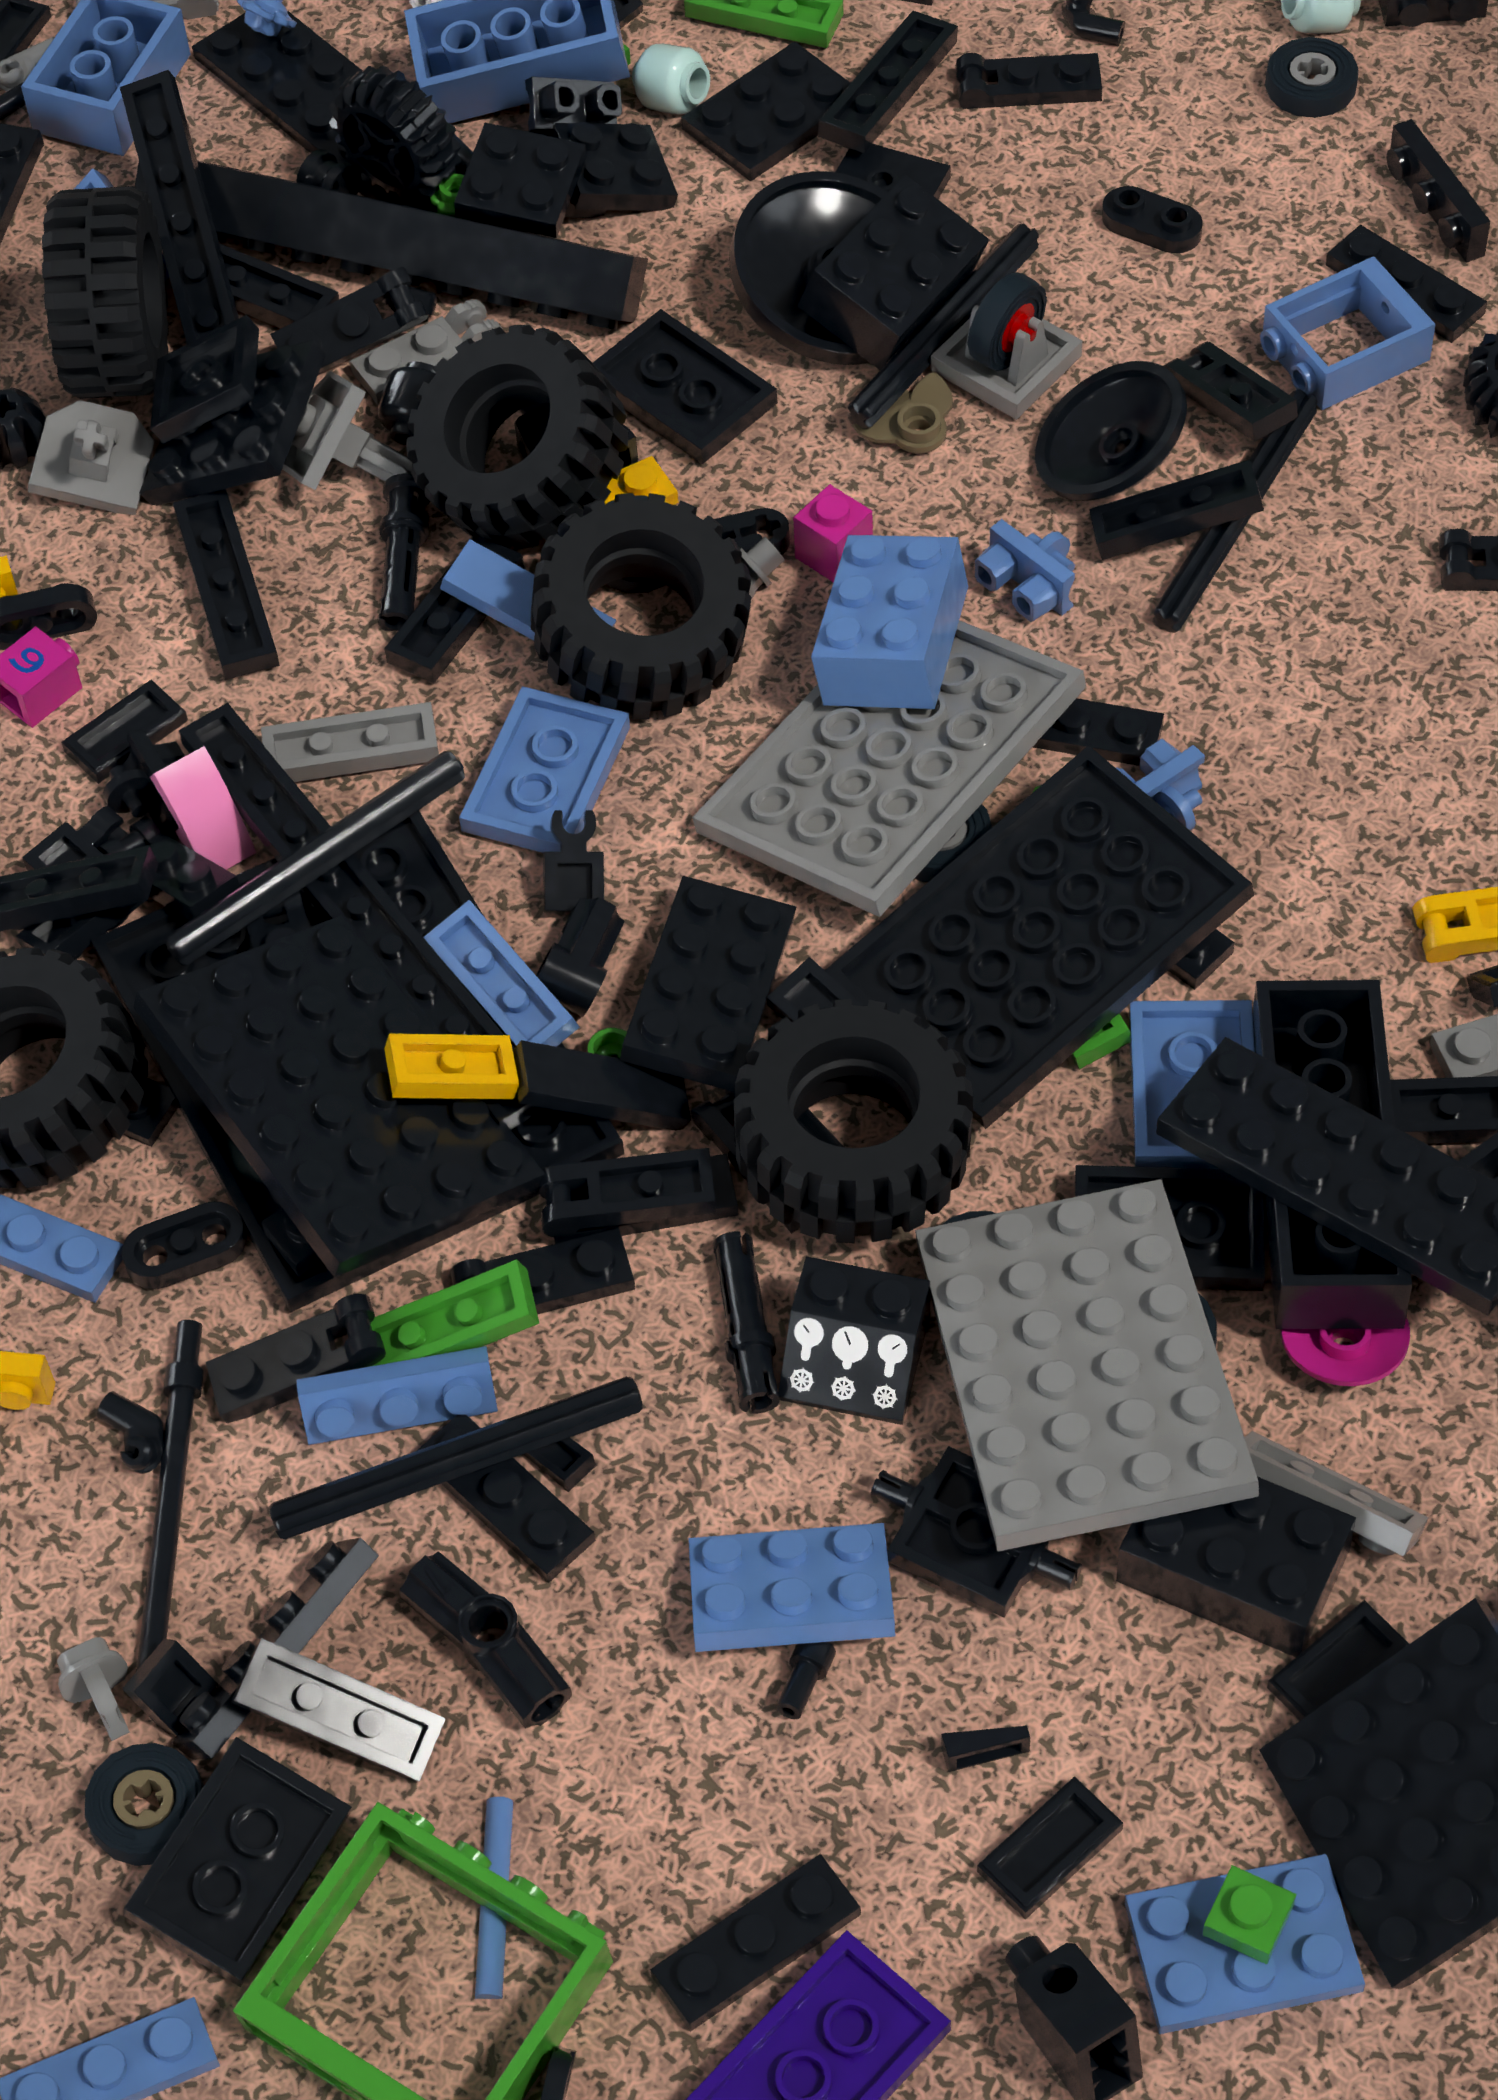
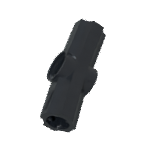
(510, 1663)

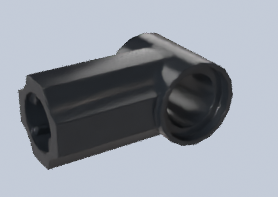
(576, 963)

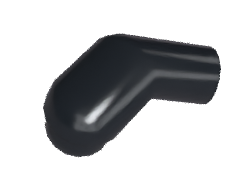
(1089, 25)
(141, 1431)

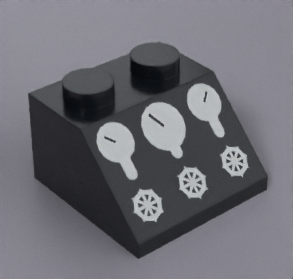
(854, 1340)

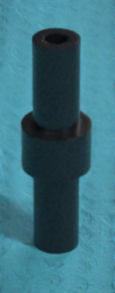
(808, 1664)

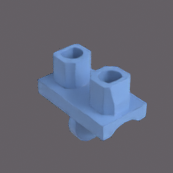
(1034, 564)
(1172, 779)

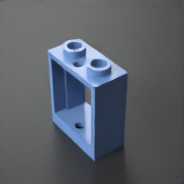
(1384, 303)

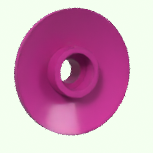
(1369, 1359)

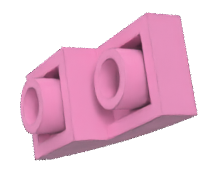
(204, 809)

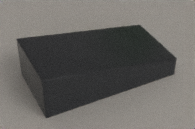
(563, 1462)
(983, 1746)

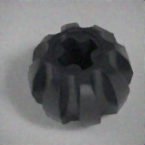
(20, 427)

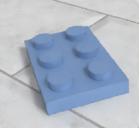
(544, 760)
(1165, 1051)
(790, 1587)
(1205, 1982)

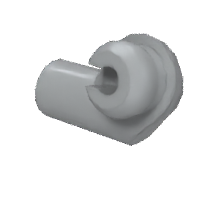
(19, 66)

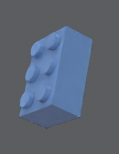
(97, 51)
(890, 621)

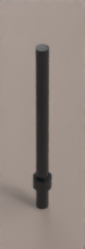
(181, 1385)

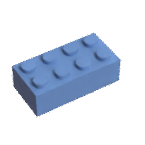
(484, 50)

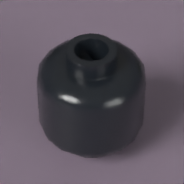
(400, 397)

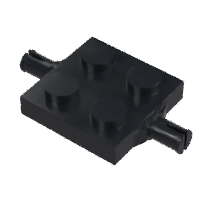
(952, 1542)

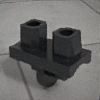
(571, 102)
(131, 782)

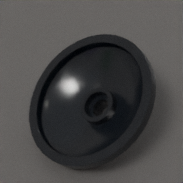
(1111, 431)

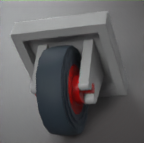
(1007, 348)

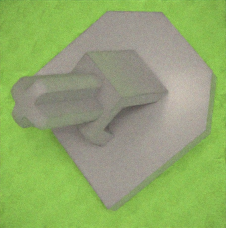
(328, 434)
(92, 457)

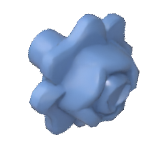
(266, 16)

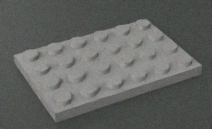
(877, 791)
(1084, 1366)

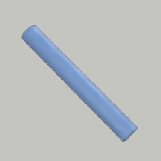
(491, 1925)

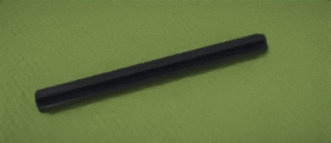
(947, 319)
(1219, 539)
(314, 858)
(455, 1457)

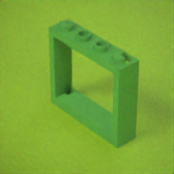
(467, 1871)

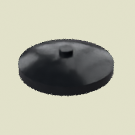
(782, 241)

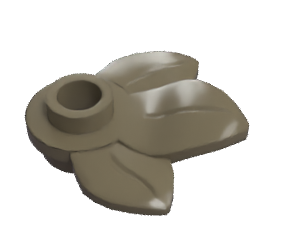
(914, 410)

